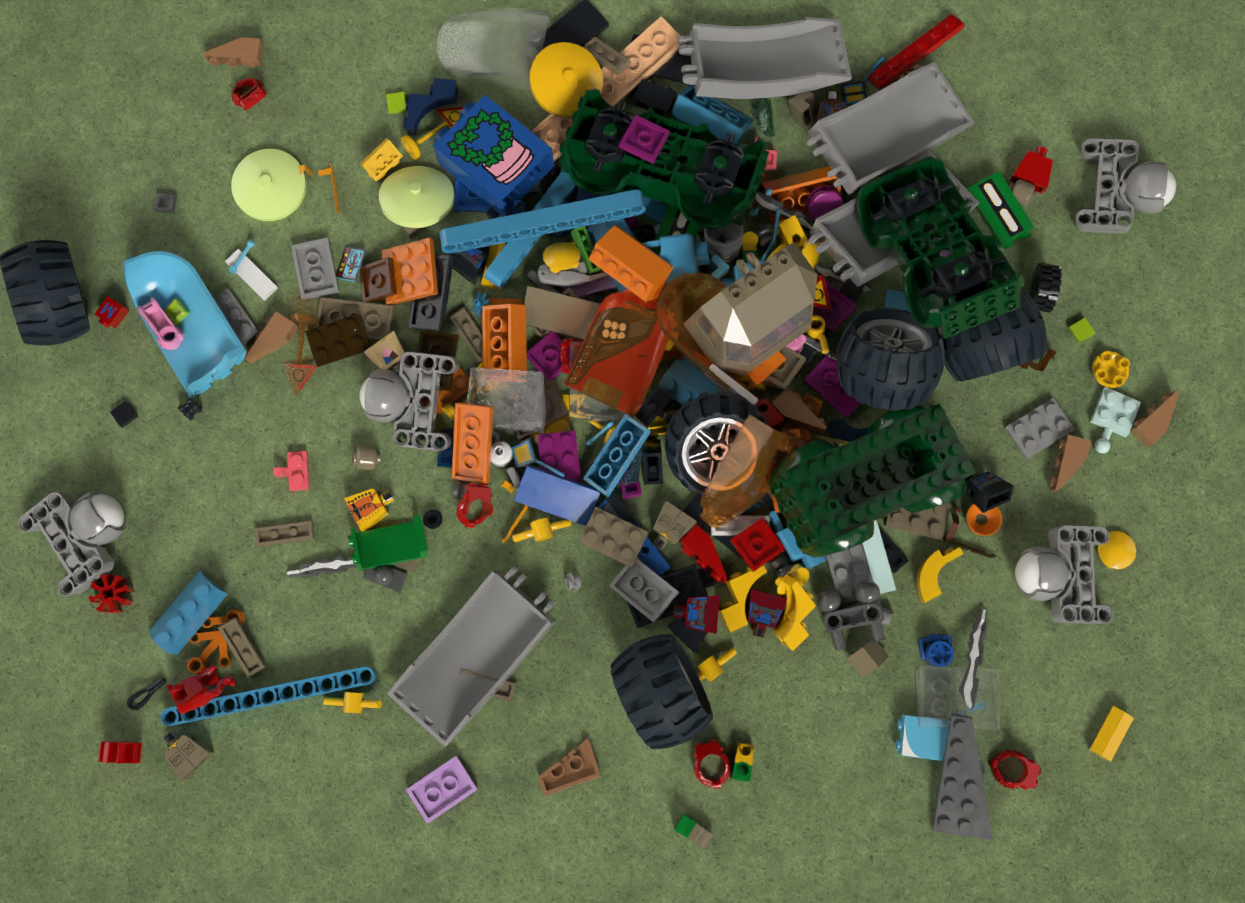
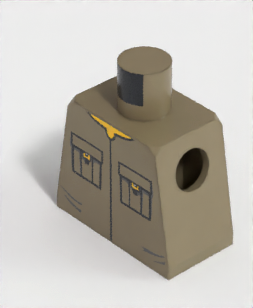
(671, 525)
(185, 754)

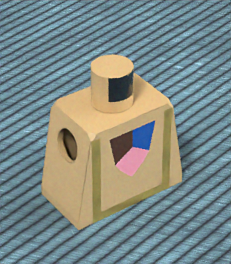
(387, 353)

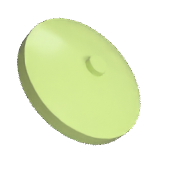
(268, 185)
(416, 196)

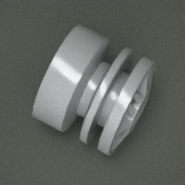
(725, 241)

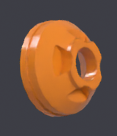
(992, 525)

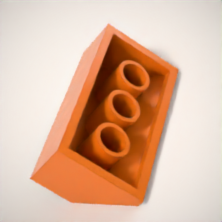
(796, 188)
(631, 263)
(504, 337)

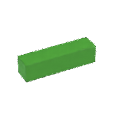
(585, 247)

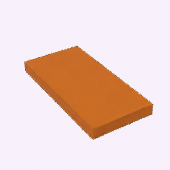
(472, 442)

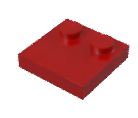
(757, 544)

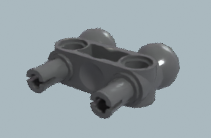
(853, 615)

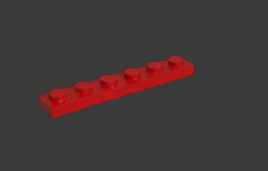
(916, 52)

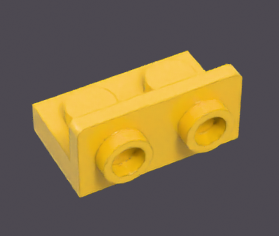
(381, 160)

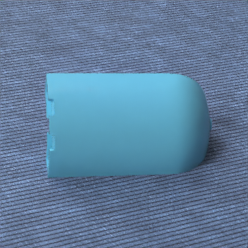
(209, 341)

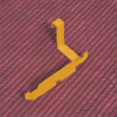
(321, 173)
(510, 488)

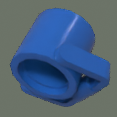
(938, 652)

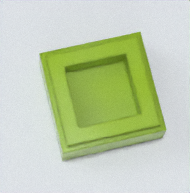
(396, 102)
(176, 311)
(1081, 330)

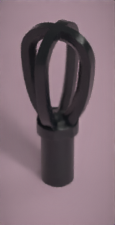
(150, 689)

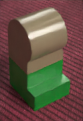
(693, 831)

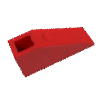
(701, 548)

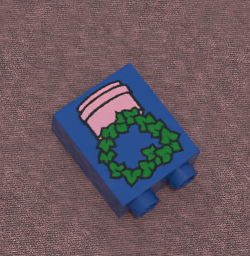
(493, 154)

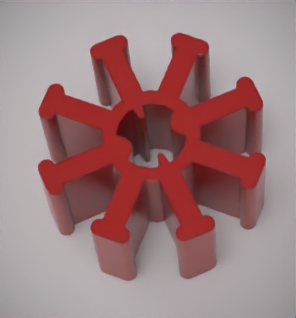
(106, 599)
(120, 752)

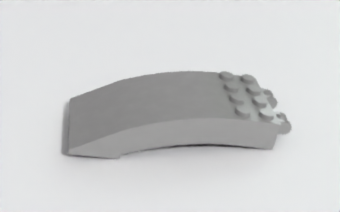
(765, 58)
(889, 128)
(843, 239)
(485, 637)

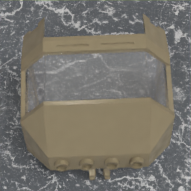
(757, 312)

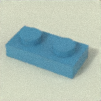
(654, 209)

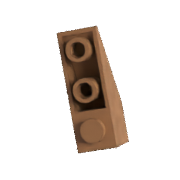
(237, 52)
(274, 336)
(797, 413)
(1157, 421)
(1071, 456)

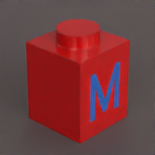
(111, 313)

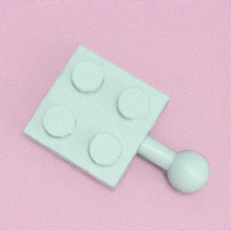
(1114, 414)

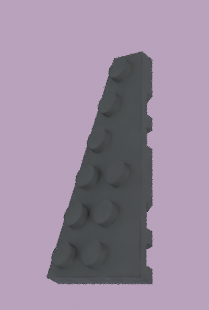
(961, 792)

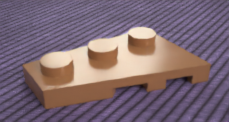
(571, 770)

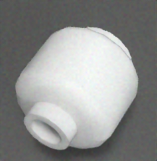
(505, 457)

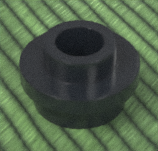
(426, 519)

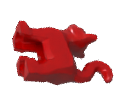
(192, 691)

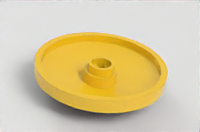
(562, 76)

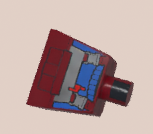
(764, 611)
(700, 613)

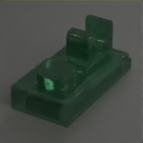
(765, 114)

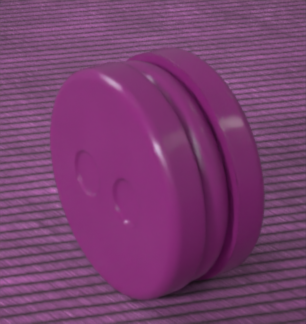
(823, 201)

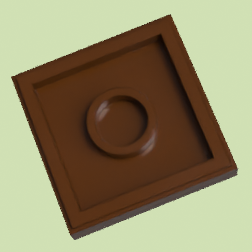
(378, 280)

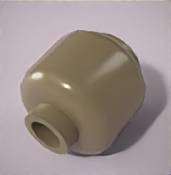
(1023, 192)
(365, 457)

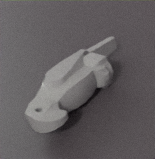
(567, 277)

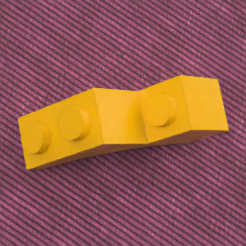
(798, 606)
(733, 614)

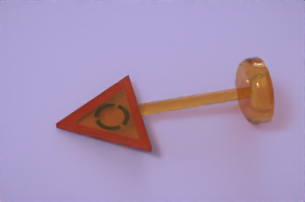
(298, 373)

